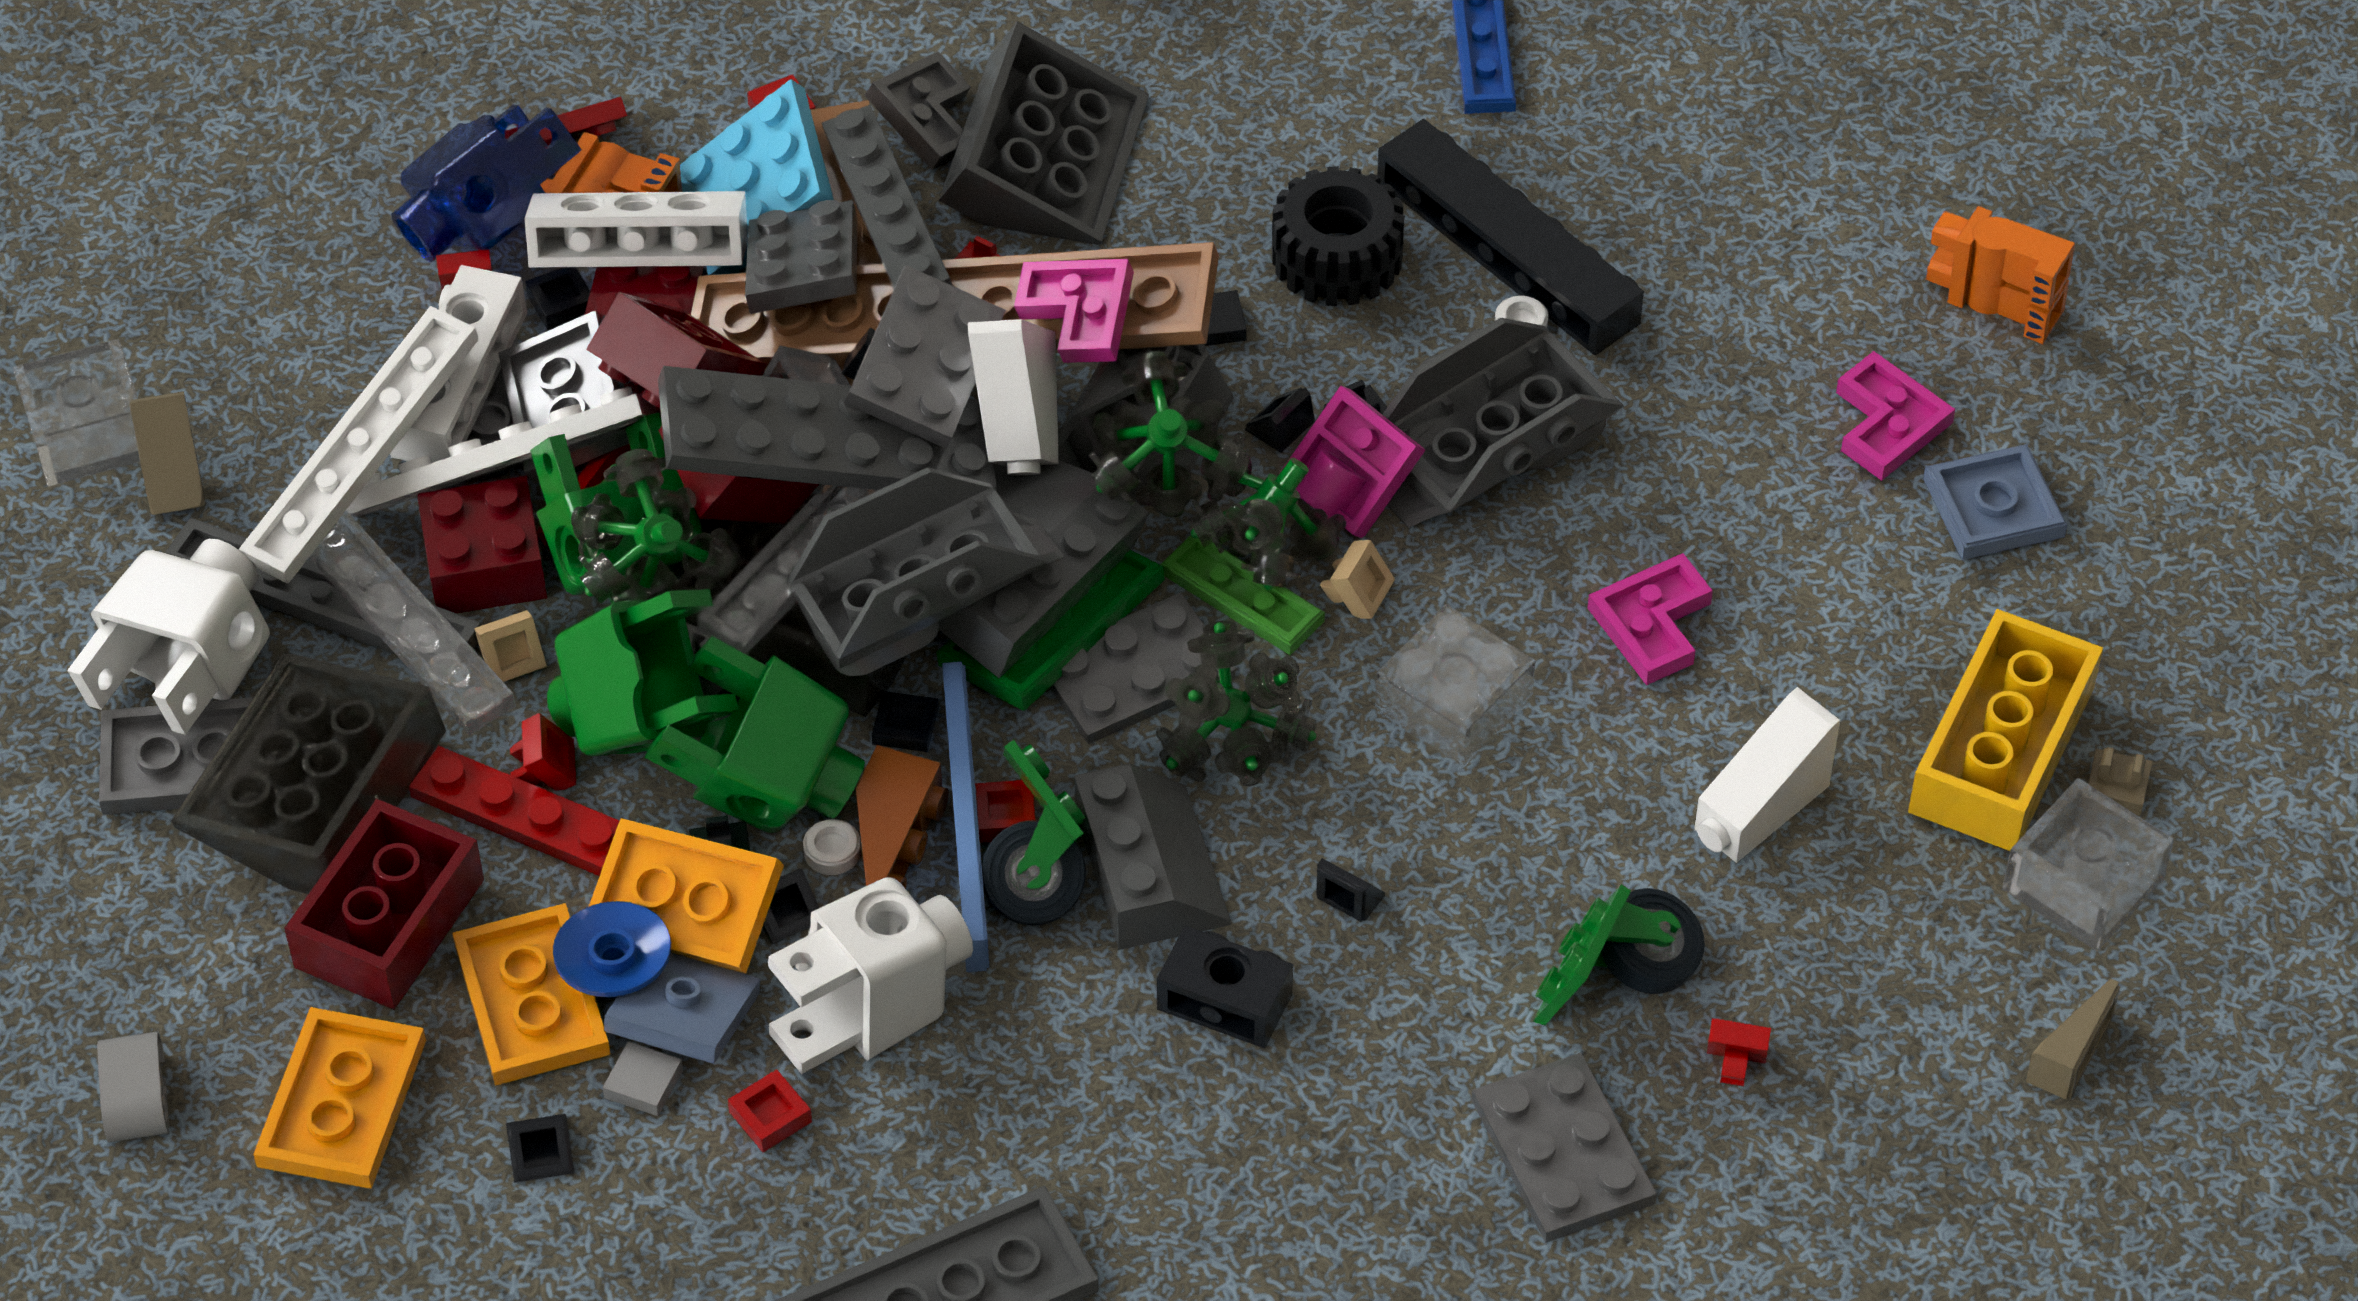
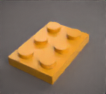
(700, 889)
(521, 1002)
(340, 1098)

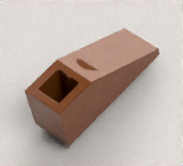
(895, 807)

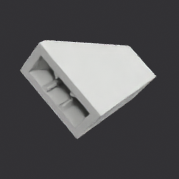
(1016, 393)
(1769, 777)

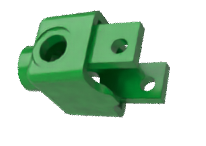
(564, 494)
(631, 676)
(771, 751)

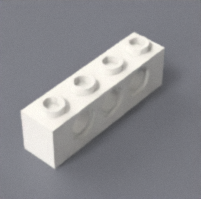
(636, 229)
(496, 309)

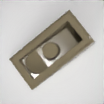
(167, 453)
(2067, 1051)

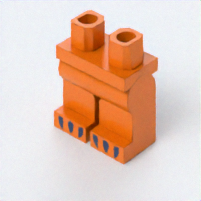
(612, 169)
(2002, 269)

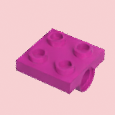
(1354, 461)

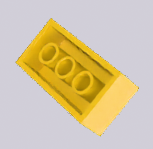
(2005, 730)

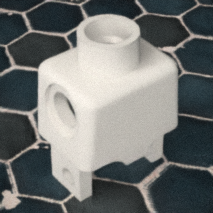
(178, 626)
(867, 972)

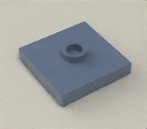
(1994, 502)
(686, 1009)

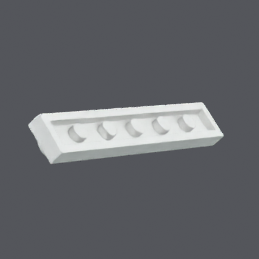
(359, 444)
(473, 460)

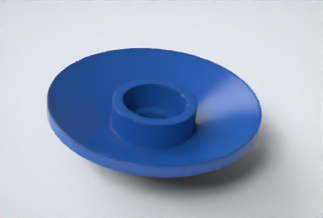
(612, 949)

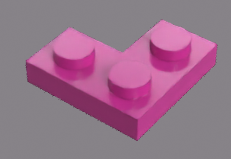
(1089, 298)
(1899, 413)
(1642, 611)

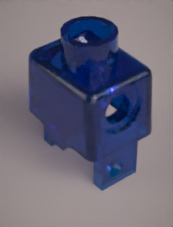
(477, 183)

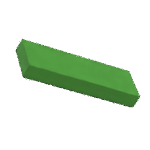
(1219, 581)

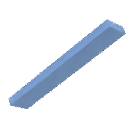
(965, 813)

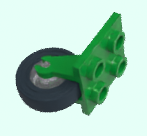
(1034, 866)
(1642, 938)

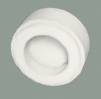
(1523, 309)
(832, 847)

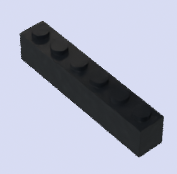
(1510, 236)

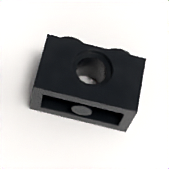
(1245, 1010)

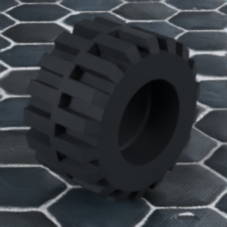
(1337, 264)

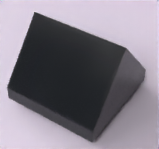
(1283, 419)

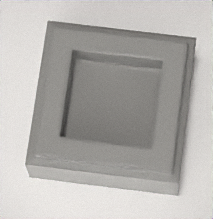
(642, 1078)

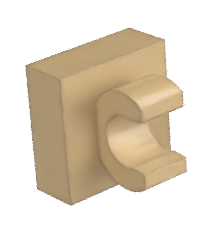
(1359, 580)
(511, 646)

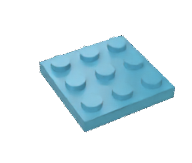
(767, 155)

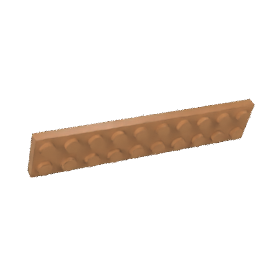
(1165, 304)

